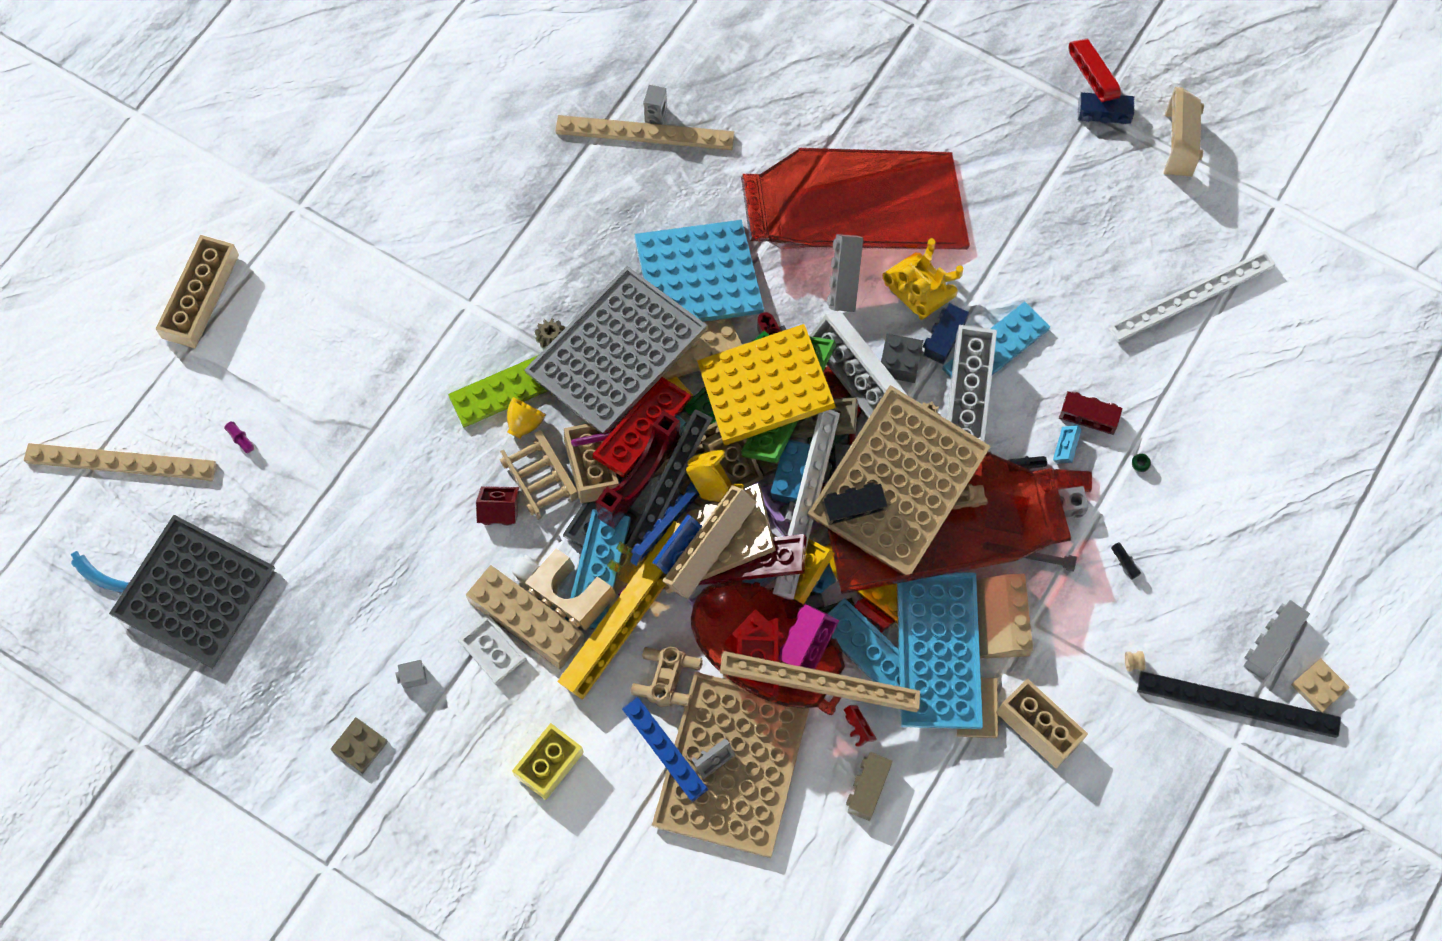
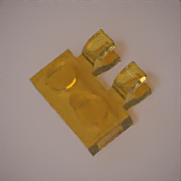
(627, 570)

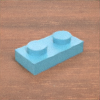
(1067, 444)

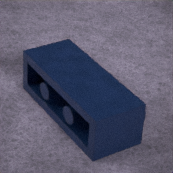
(1112, 111)
(944, 333)

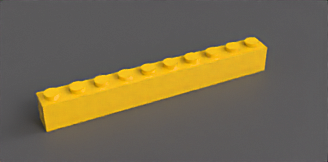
(616, 624)

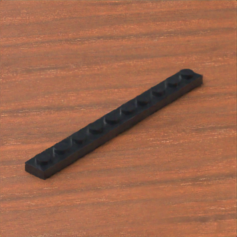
(1239, 704)

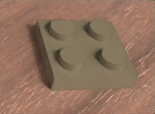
(359, 745)

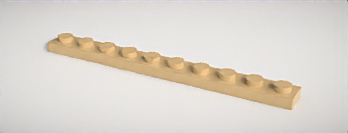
(645, 132)
(120, 461)
(819, 681)

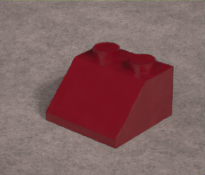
(497, 505)

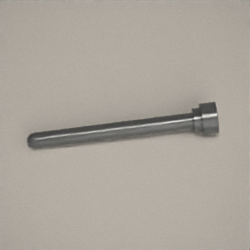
(1067, 562)

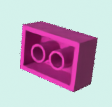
(808, 638)

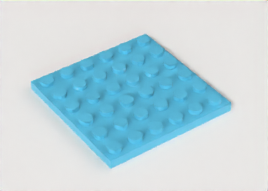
(703, 269)

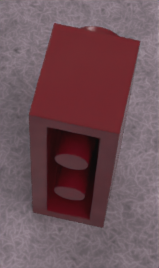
(1090, 412)

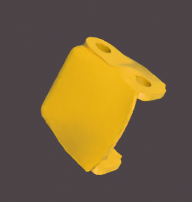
(709, 475)

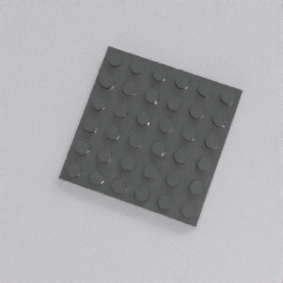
(192, 591)

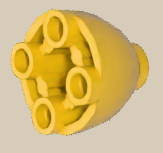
(522, 418)

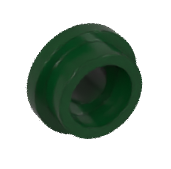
(1142, 458)

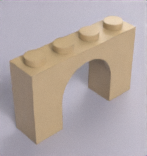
(579, 610)

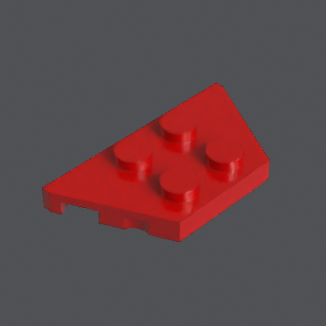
(762, 644)

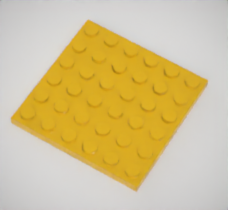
(765, 384)

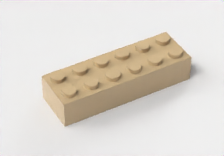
(197, 291)
(525, 617)

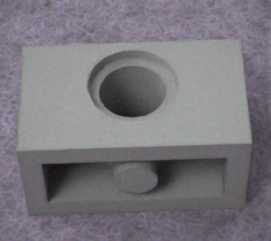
(655, 104)

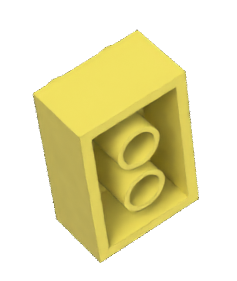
(548, 761)

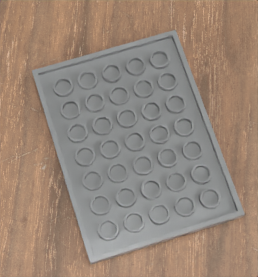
(616, 350)

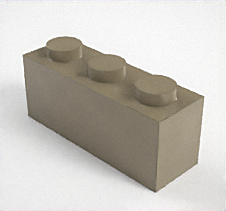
(868, 786)

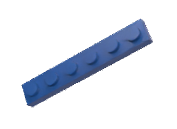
(672, 514)
(665, 749)

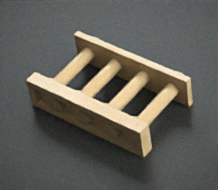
(549, 459)

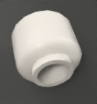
(524, 568)

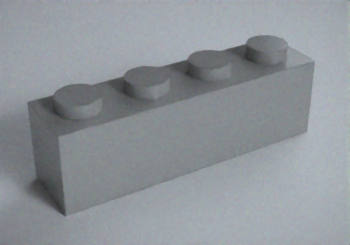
(845, 273)
(1276, 640)

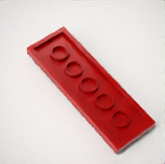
(630, 437)

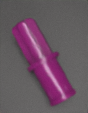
(239, 437)

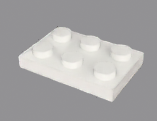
(492, 649)

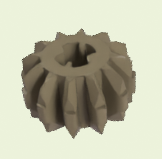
(544, 330)

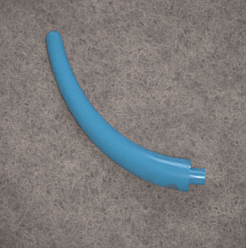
(90, 573)

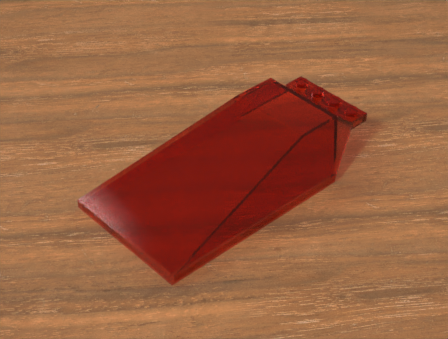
(875, 194)
(1017, 521)

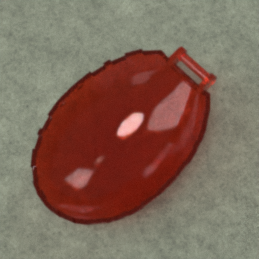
(722, 610)

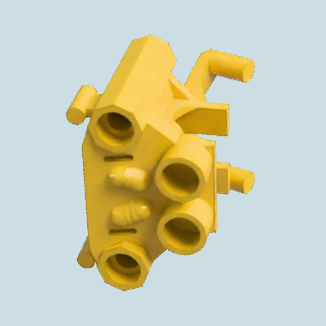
(920, 284)

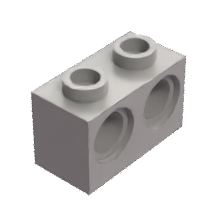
(1074, 494)

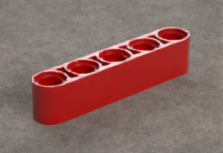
(1094, 70)

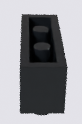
(854, 503)

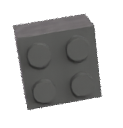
(902, 357)

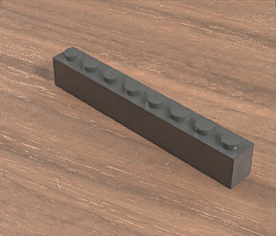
(671, 476)

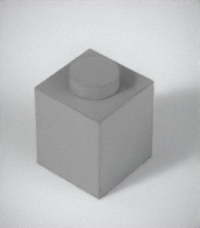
(411, 674)

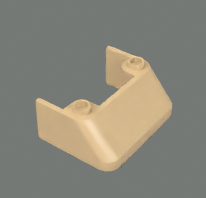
(1185, 132)

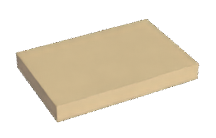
(989, 710)

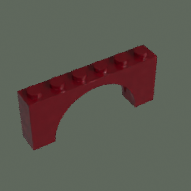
(616, 502)

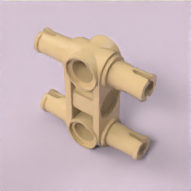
(666, 677)

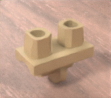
(971, 496)

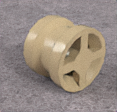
(1134, 661)

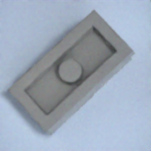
(714, 758)

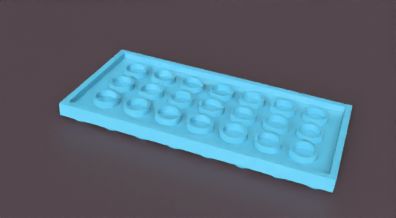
(940, 651)

